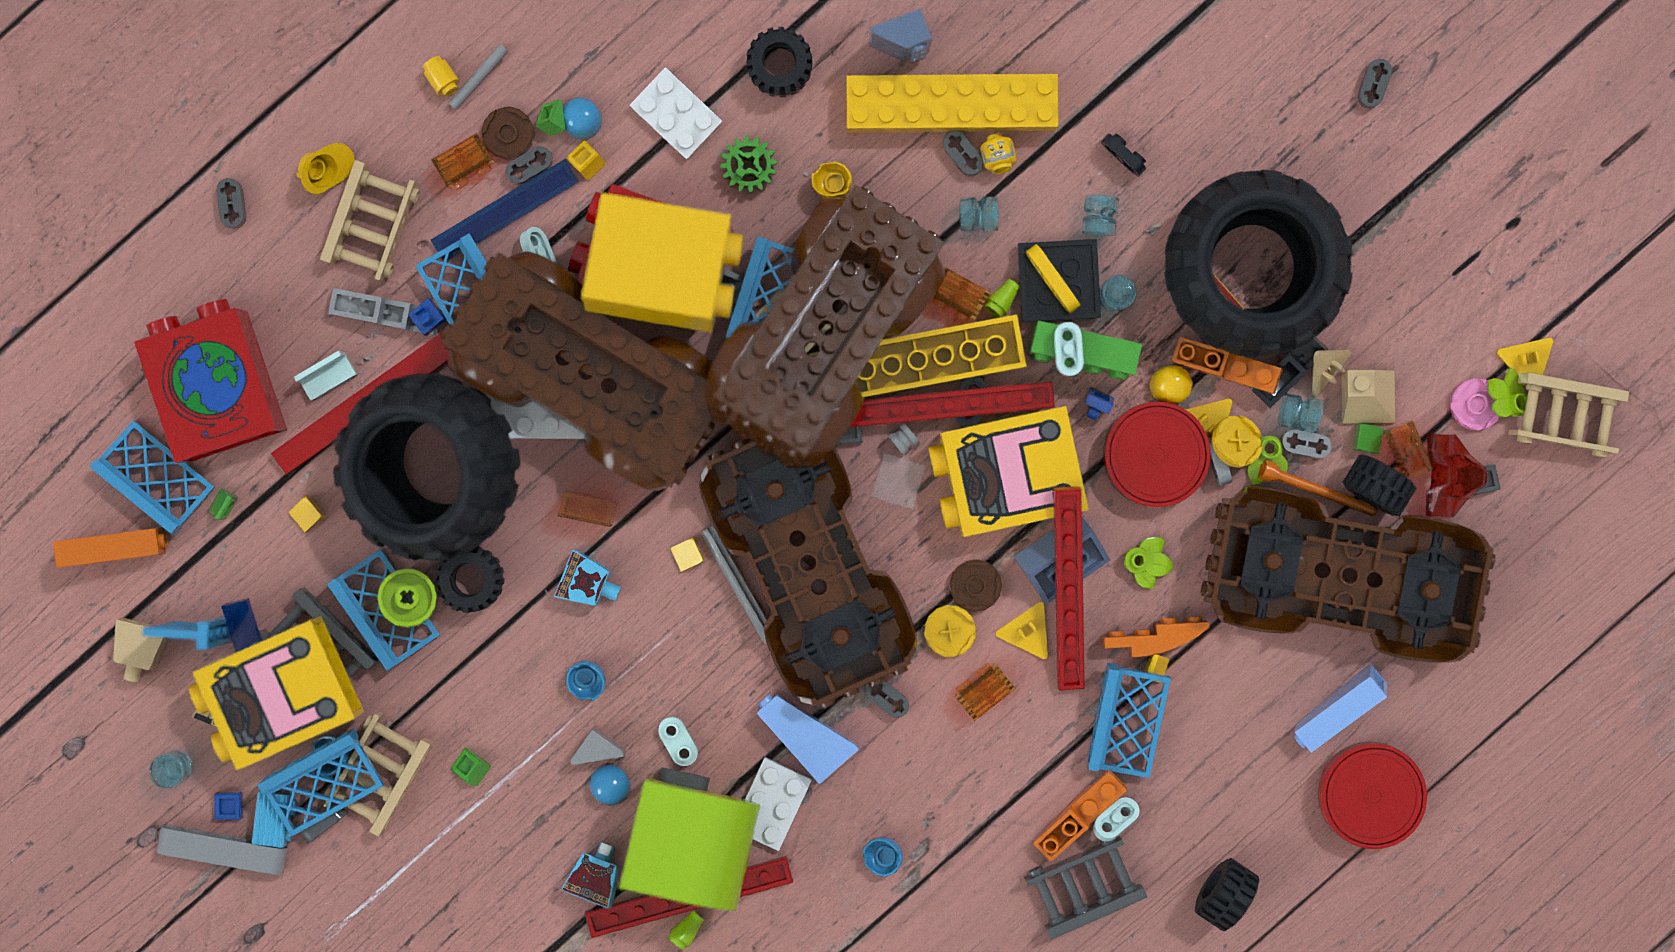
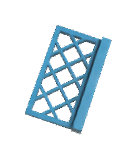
(471, 254)
(752, 282)
(140, 497)
(364, 623)
(209, 632)
(1105, 716)
(309, 763)

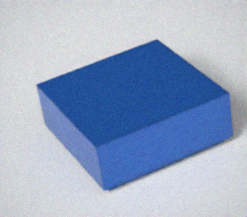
(228, 805)

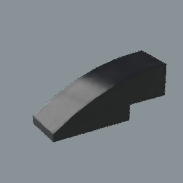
(1294, 366)

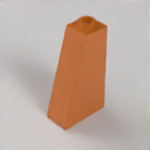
(110, 547)

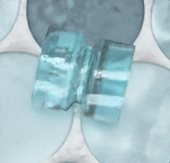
(978, 214)
(1100, 215)
(1117, 293)
(1301, 413)
(171, 769)

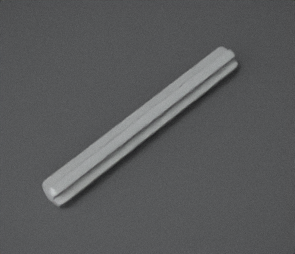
(736, 580)

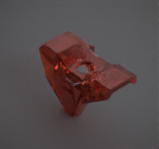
(1454, 475)

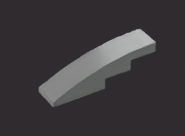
(373, 309)

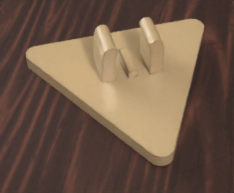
(1325, 366)

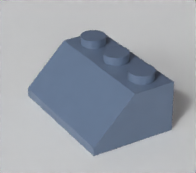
(902, 37)
(1039, 560)

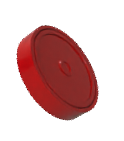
(1156, 454)
(1372, 795)

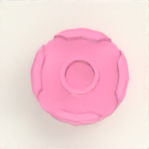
(1472, 405)

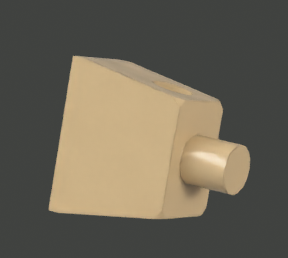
(136, 650)

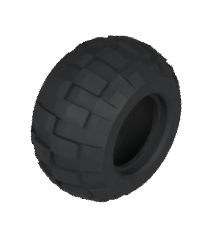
(1318, 251)
(375, 476)

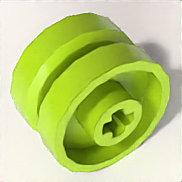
(407, 582)

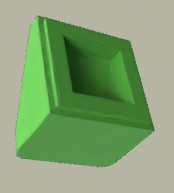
(551, 118)
(1368, 438)
(222, 504)
(470, 767)

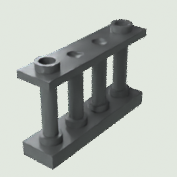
(342, 639)
(1083, 913)

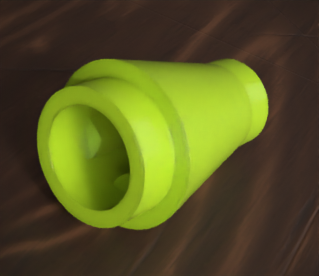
(1001, 300)
(685, 931)

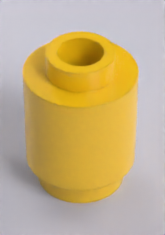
(441, 76)

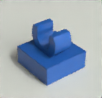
(427, 317)
(1098, 402)

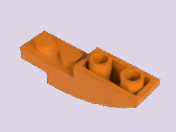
(1227, 365)
(1166, 636)
(1079, 815)

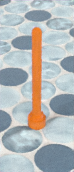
(1271, 472)

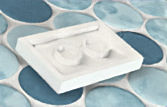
(676, 113)
(780, 795)

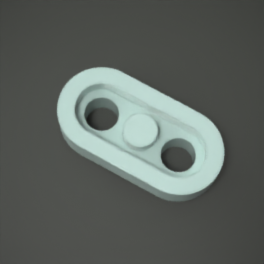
(535, 241)
(1068, 349)
(678, 741)
(1115, 820)

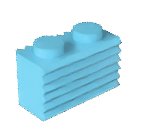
(268, 826)

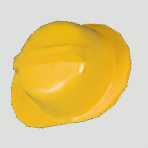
(325, 167)

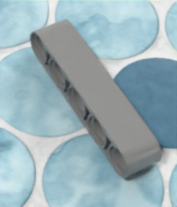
(220, 850)

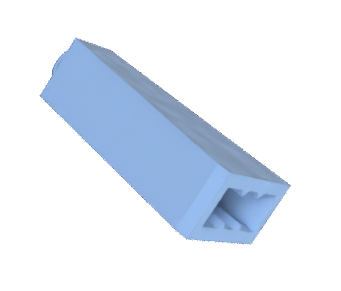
(1341, 708)
(808, 738)

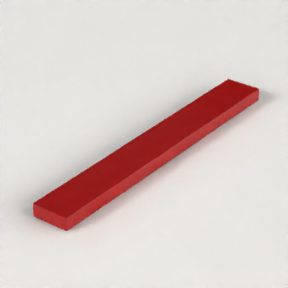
(955, 404)
(326, 429)
(1069, 588)
(653, 908)

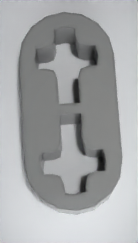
(1304, 449)
(1220, 469)

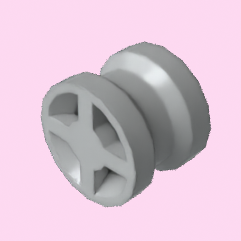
(903, 439)

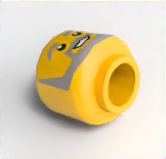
(998, 153)

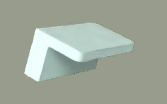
(326, 375)

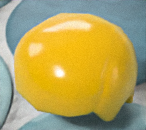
(832, 180)
(1171, 384)

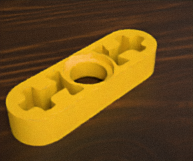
(1052, 279)

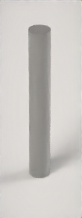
(478, 76)

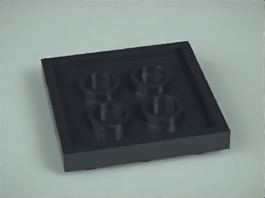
(1078, 267)

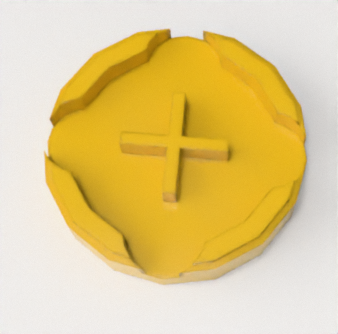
(1237, 441)
(950, 631)

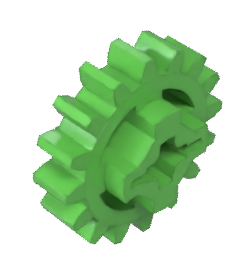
(757, 154)

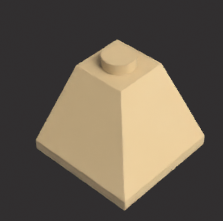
(1368, 396)

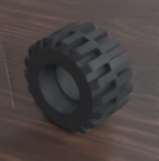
(779, 84)
(1379, 485)
(454, 596)
(1227, 894)

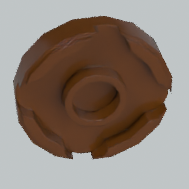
(507, 133)
(975, 585)

